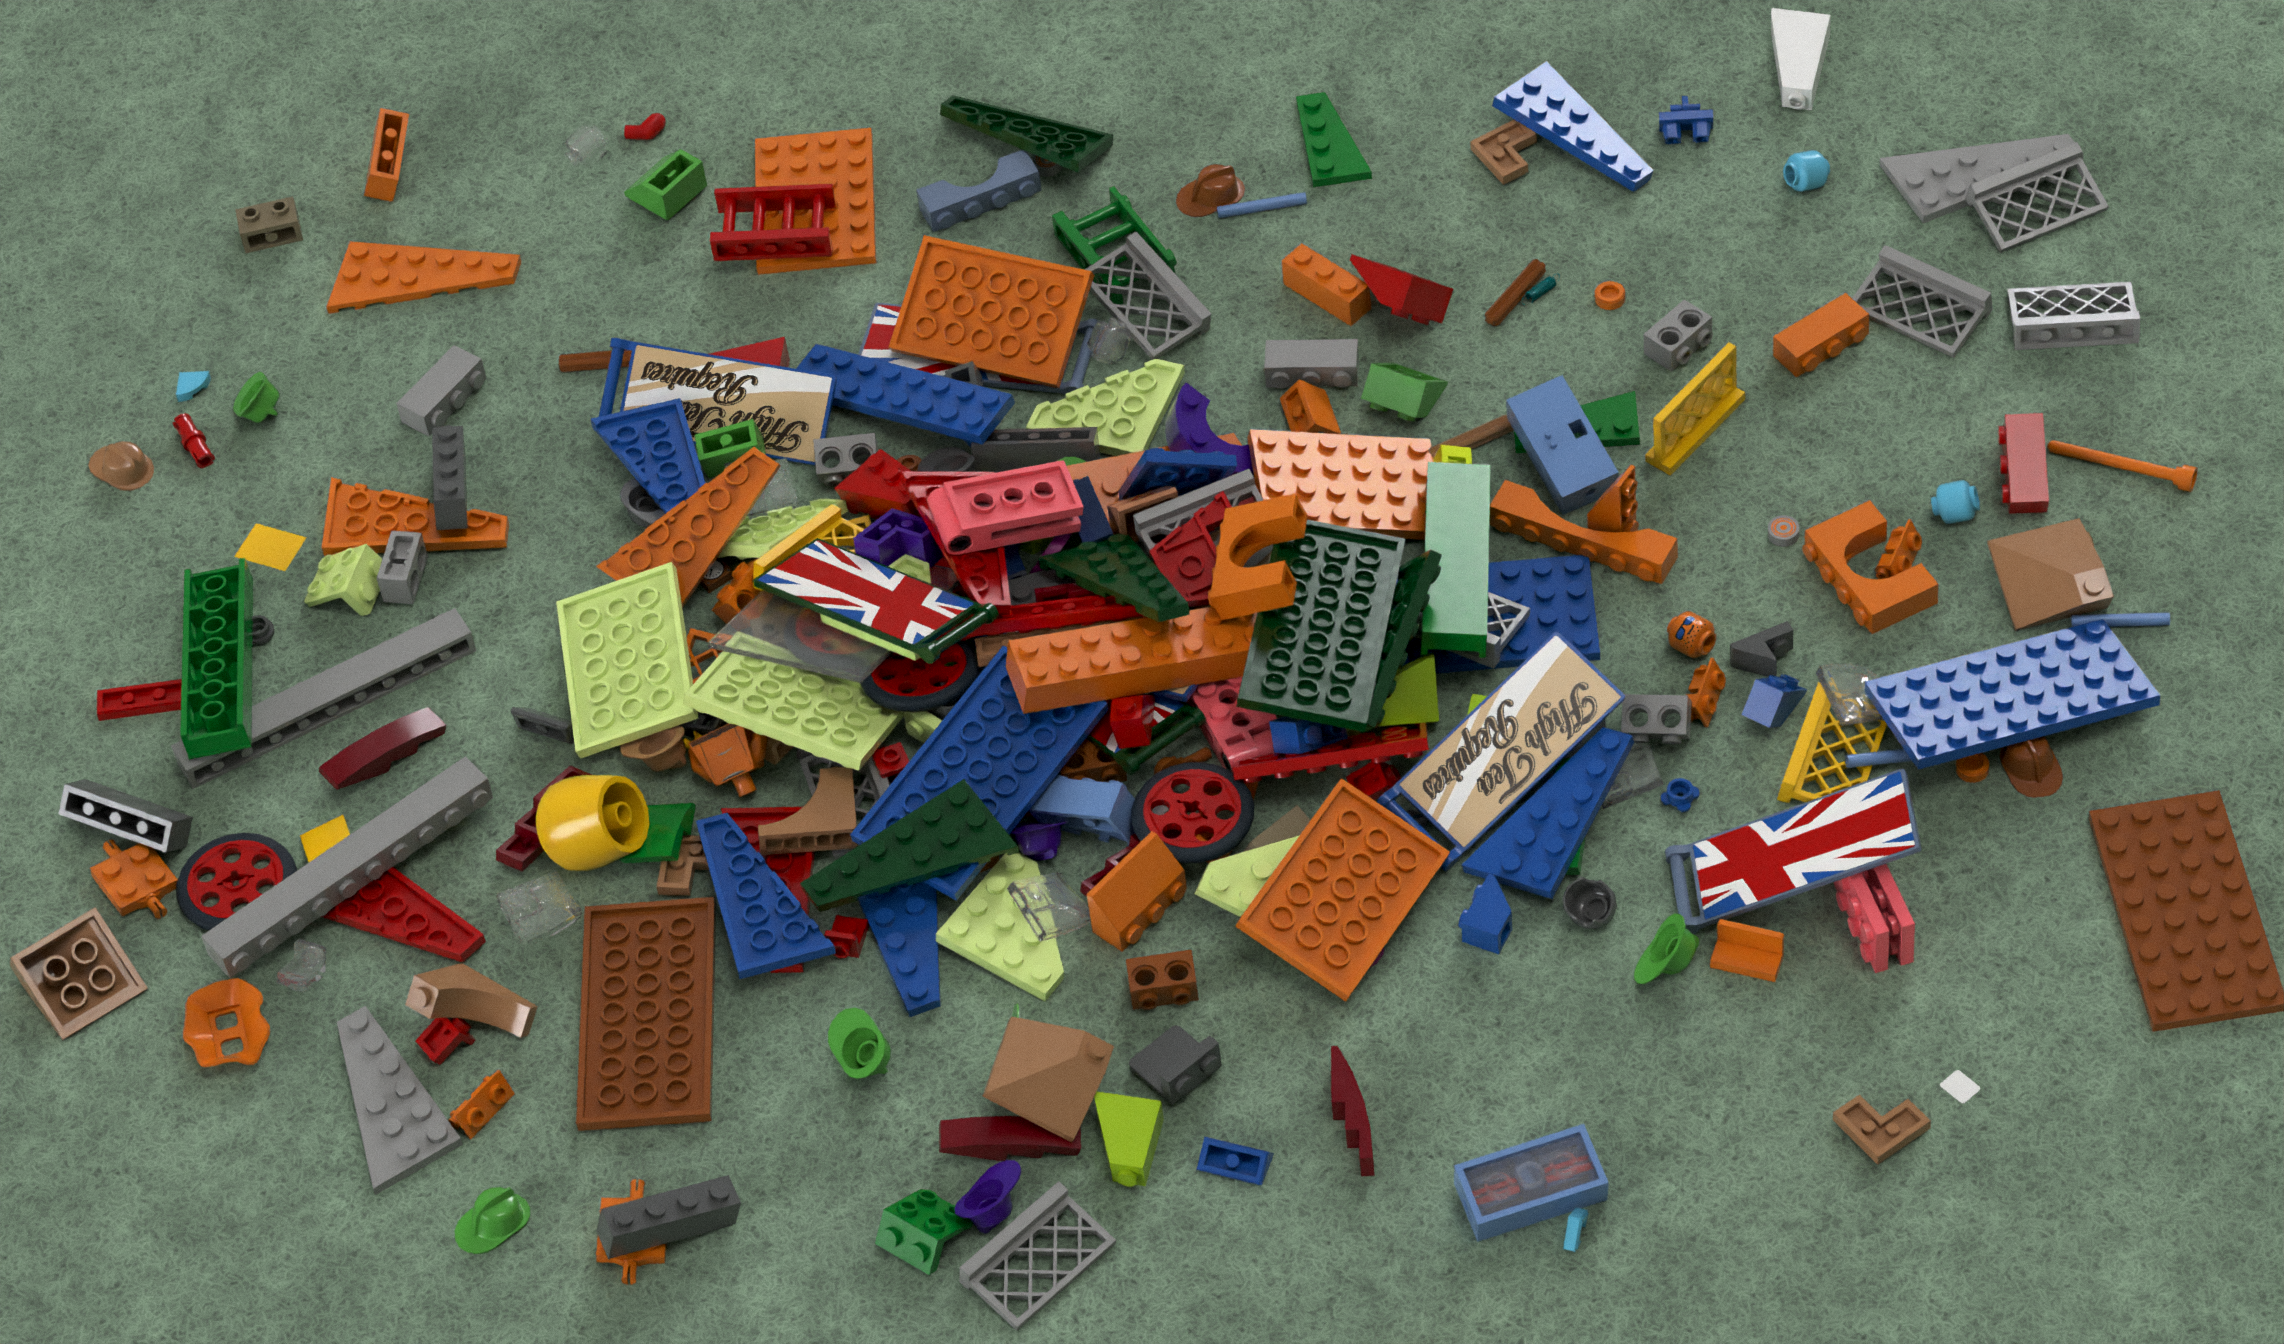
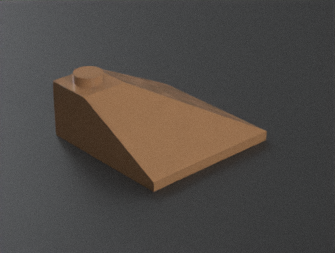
(2050, 574)
(77, 974)
(1048, 1074)

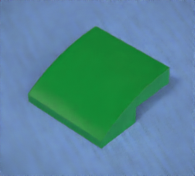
(665, 833)

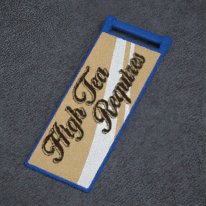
(721, 391)
(1506, 745)

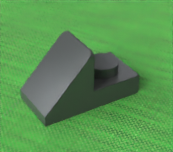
(1758, 651)

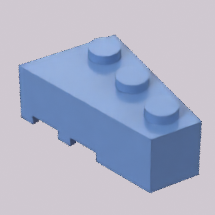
(1087, 806)

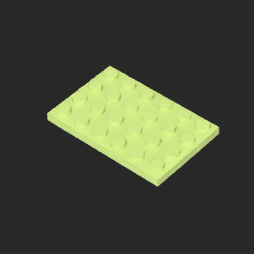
(626, 660)
(795, 707)

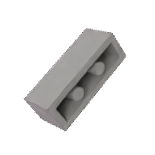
(1313, 361)
(441, 390)

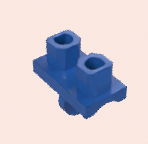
(1684, 118)

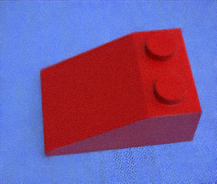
(1404, 291)

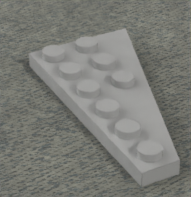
(1939, 180)
(394, 1111)

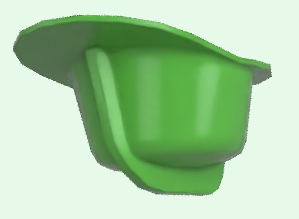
(256, 399)
(1668, 952)
(858, 1044)
(492, 1220)

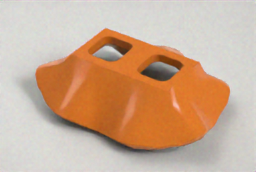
(218, 1000)

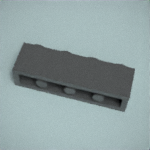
(1030, 447)
(449, 477)
(125, 815)
(668, 1216)

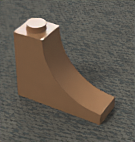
(821, 823)
(467, 994)

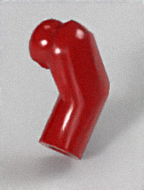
(647, 129)

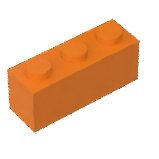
(386, 154)
(1326, 284)
(1821, 335)

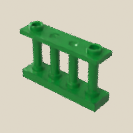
(1084, 249)

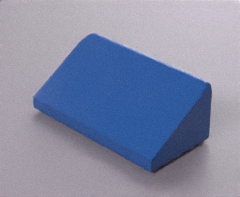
(1234, 1161)

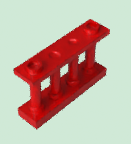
(777, 243)

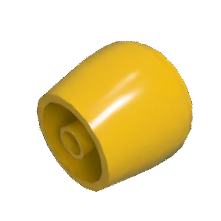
(591, 821)

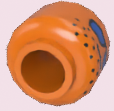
(1691, 634)

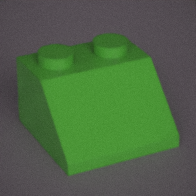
(1402, 390)

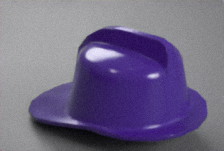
(1038, 839)
(990, 1196)

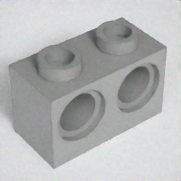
(1678, 335)
(846, 450)
(402, 567)
(1657, 708)

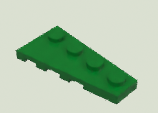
(1328, 145)
(1612, 420)

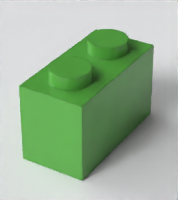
(727, 445)

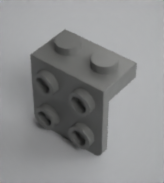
(1176, 1063)

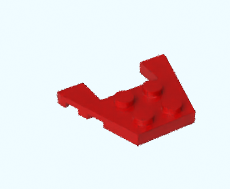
(1190, 554)

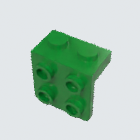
(918, 1228)

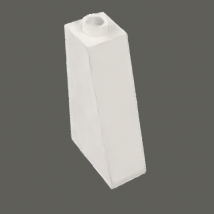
(1799, 54)

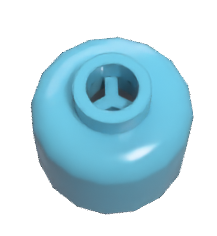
(1806, 170)
(1955, 502)

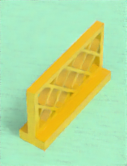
(1695, 412)
(825, 526)
(1806, 750)

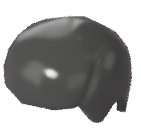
(1589, 903)

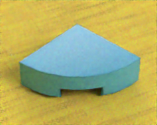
(191, 383)
(1576, 1221)

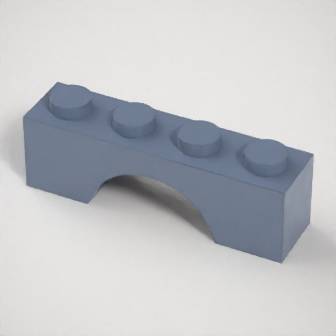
(950, 204)

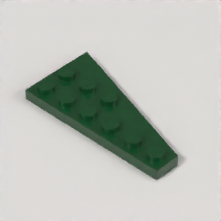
(1407, 603)
(921, 846)

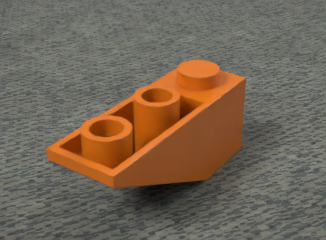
(1617, 506)

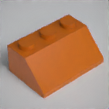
(1136, 893)

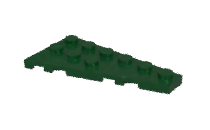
(1047, 138)
(1119, 570)

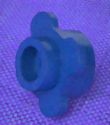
(1682, 787)

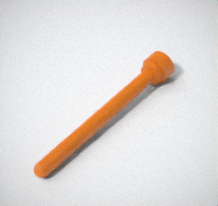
(2183, 476)

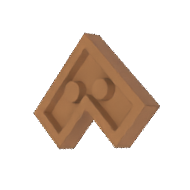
(1500, 148)
(678, 876)
(1879, 1134)

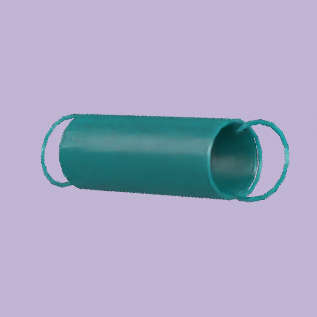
(1541, 288)

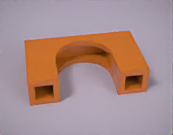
(1245, 531)
(1873, 601)

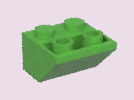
(669, 184)

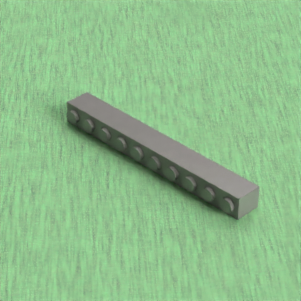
(339, 692)
(347, 867)

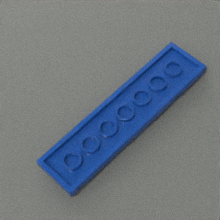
(910, 395)

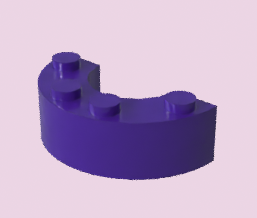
(1189, 430)

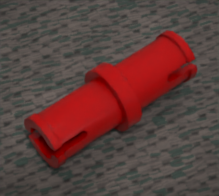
(193, 440)

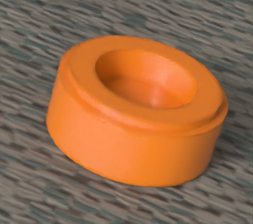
(1610, 295)
(1973, 768)

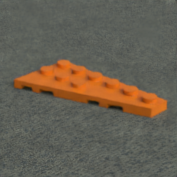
(408, 273)
(368, 516)
(698, 527)

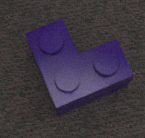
(897, 535)

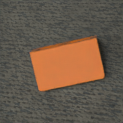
(1309, 409)
(1748, 950)

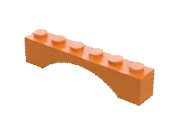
(1639, 552)

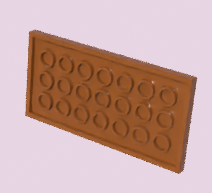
(2187, 911)
(647, 1014)

